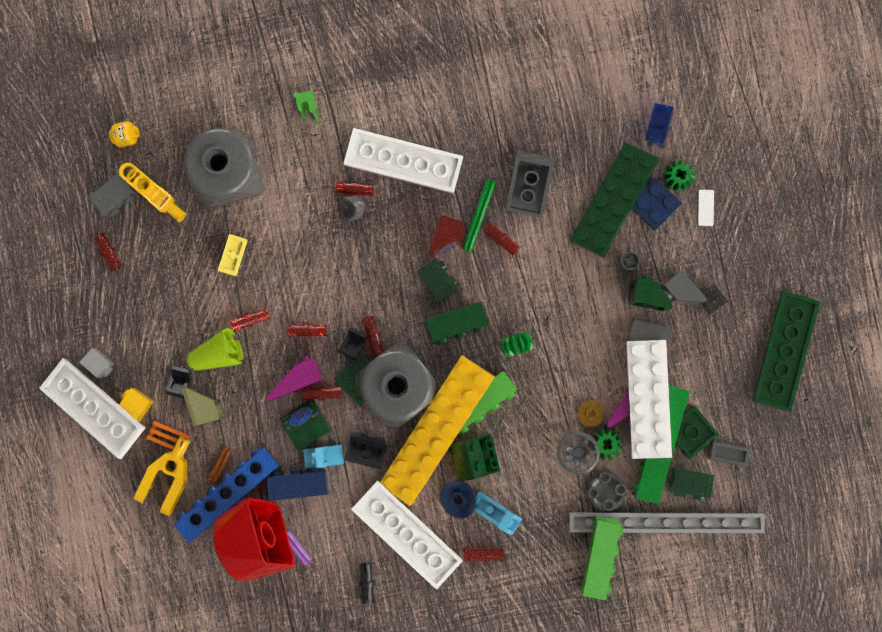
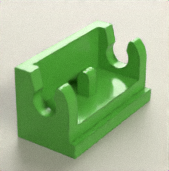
(307, 102)

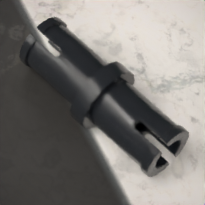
(366, 583)

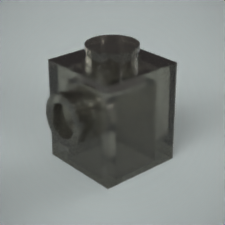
(714, 296)

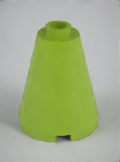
(216, 352)

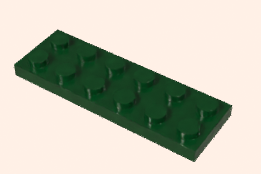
(614, 200)
(786, 351)

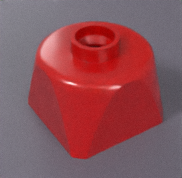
(252, 540)

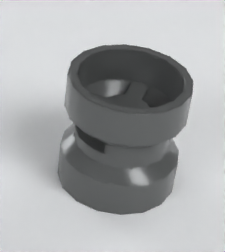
(630, 258)

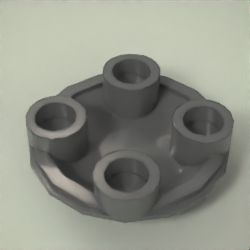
(606, 491)

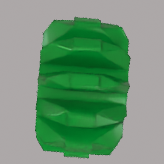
(680, 169)
(516, 344)
(613, 443)

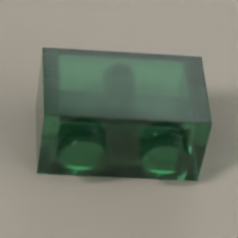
(438, 280)
(691, 483)

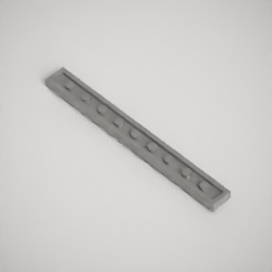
(673, 522)

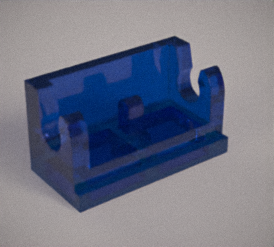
(660, 125)

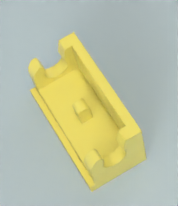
(232, 255)

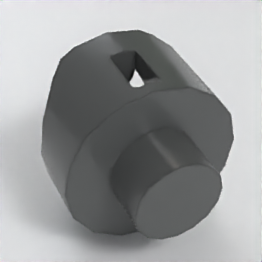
(351, 208)

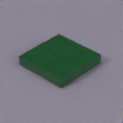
(347, 377)
(694, 432)

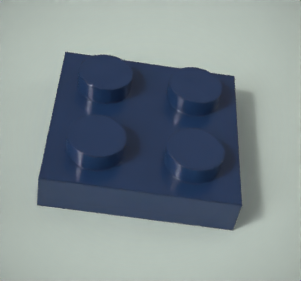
(655, 204)

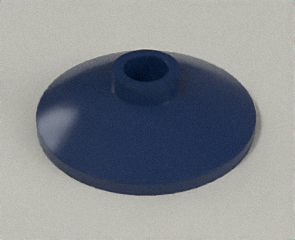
(454, 504)

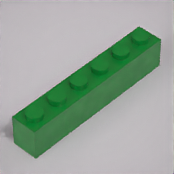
(655, 470)

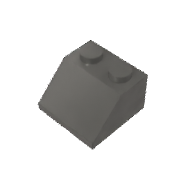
(682, 290)

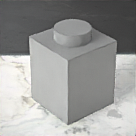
(97, 363)

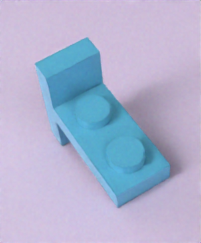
(323, 456)
(497, 513)

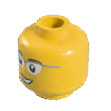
(123, 134)

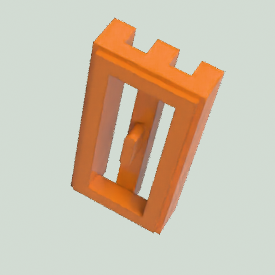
(153, 431)

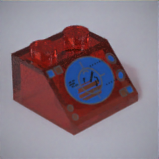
(446, 236)

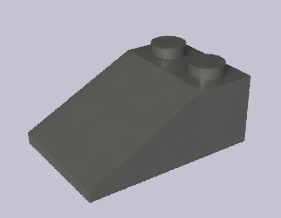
(530, 184)

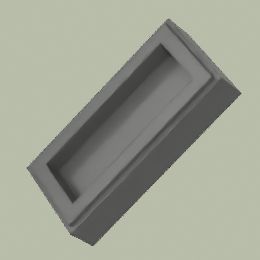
(729, 453)

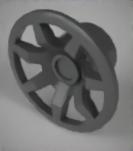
(578, 453)

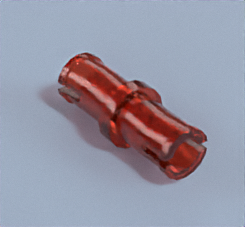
(354, 188)
(502, 239)
(107, 252)
(249, 319)
(307, 330)
(373, 335)
(321, 393)
(483, 554)

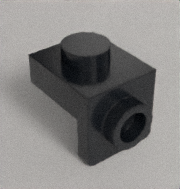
(353, 343)
(179, 379)

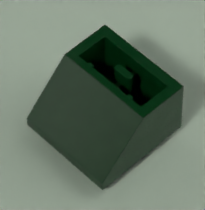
(474, 458)

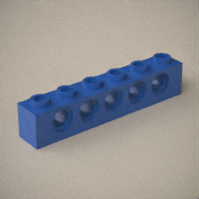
(185, 520)

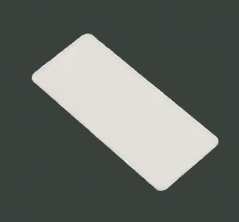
(706, 208)

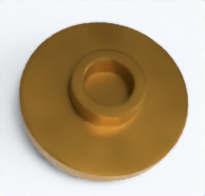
(591, 413)

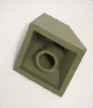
(202, 407)

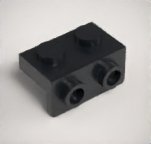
(366, 450)

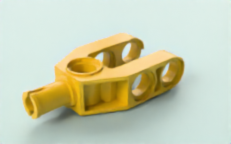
(153, 193)
(179, 474)

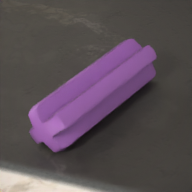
(298, 550)

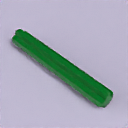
(479, 215)

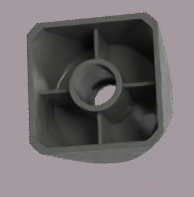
(234, 183)
(373, 385)

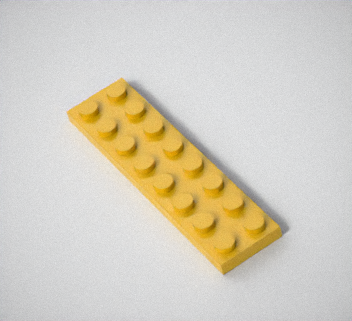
(436, 430)

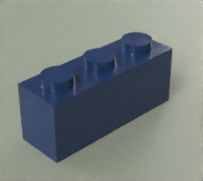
(297, 484)

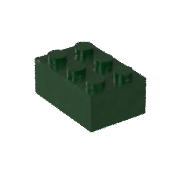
(457, 323)

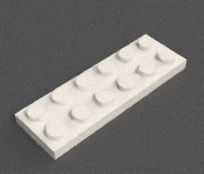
(403, 160)
(649, 399)
(92, 408)
(407, 535)

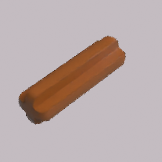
(220, 465)

